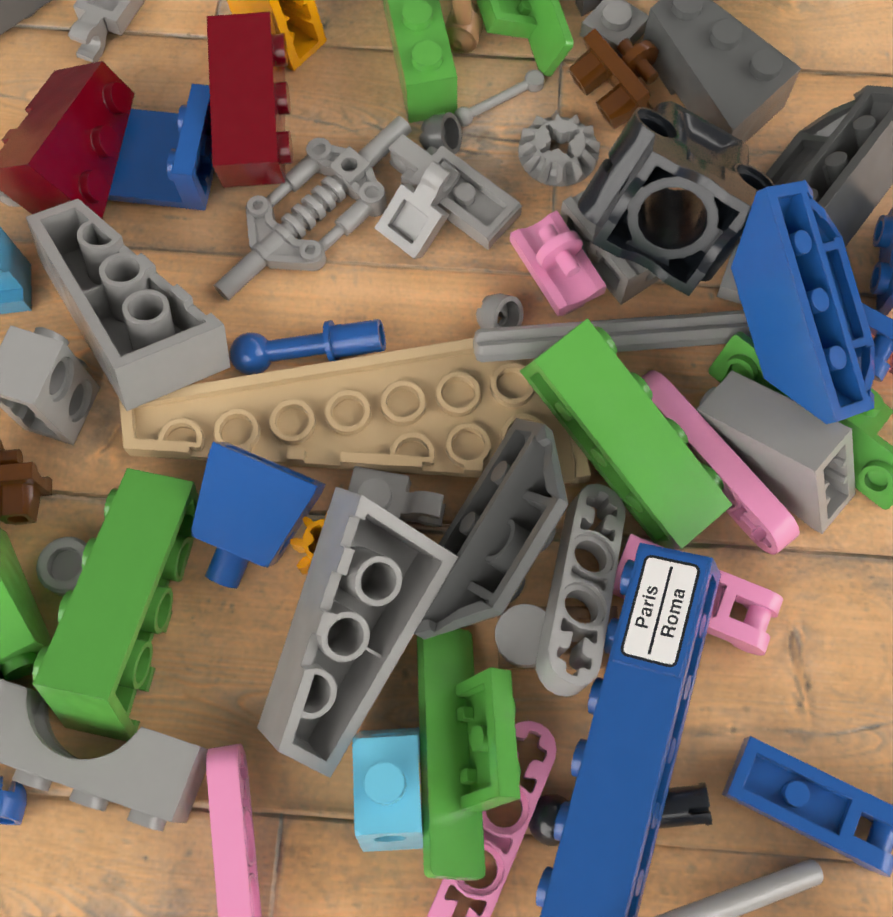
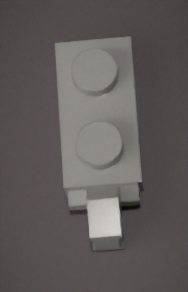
(473, 203)

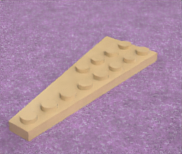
(382, 412)

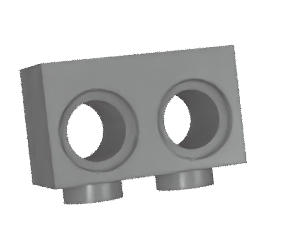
(44, 384)

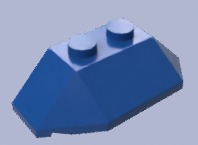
(804, 304)

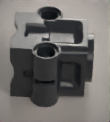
(670, 231)

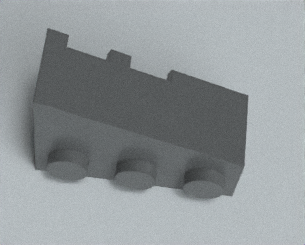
(719, 65)

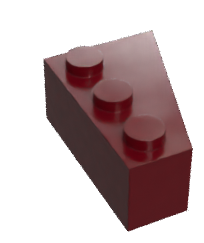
(248, 99)
(68, 140)

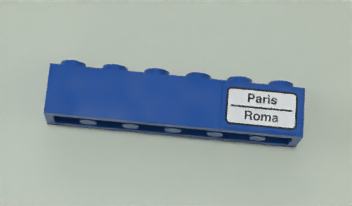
(633, 737)

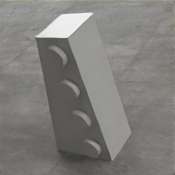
(130, 316)
(349, 628)

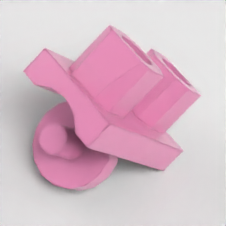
(558, 263)

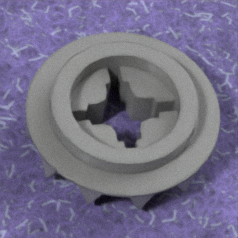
(554, 166)

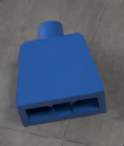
(249, 510)

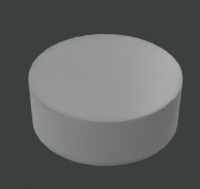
(61, 564)
(519, 634)

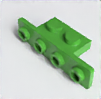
(537, 21)
(871, 453)
(464, 753)

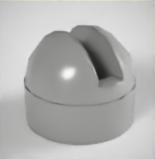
(501, 305)

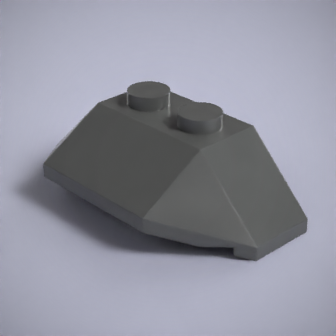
(844, 158)
(500, 530)

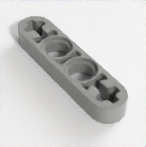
(589, 587)

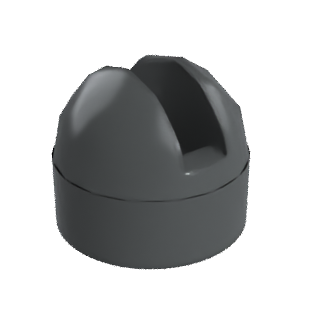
(441, 130)

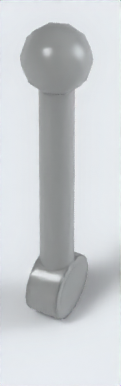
(533, 82)

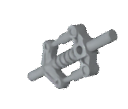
(345, 172)

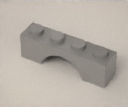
(148, 773)

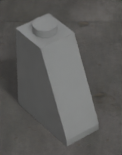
(785, 447)

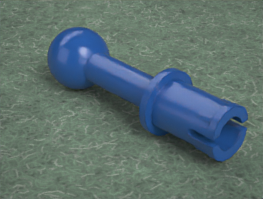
(254, 353)

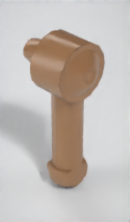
(464, 26)

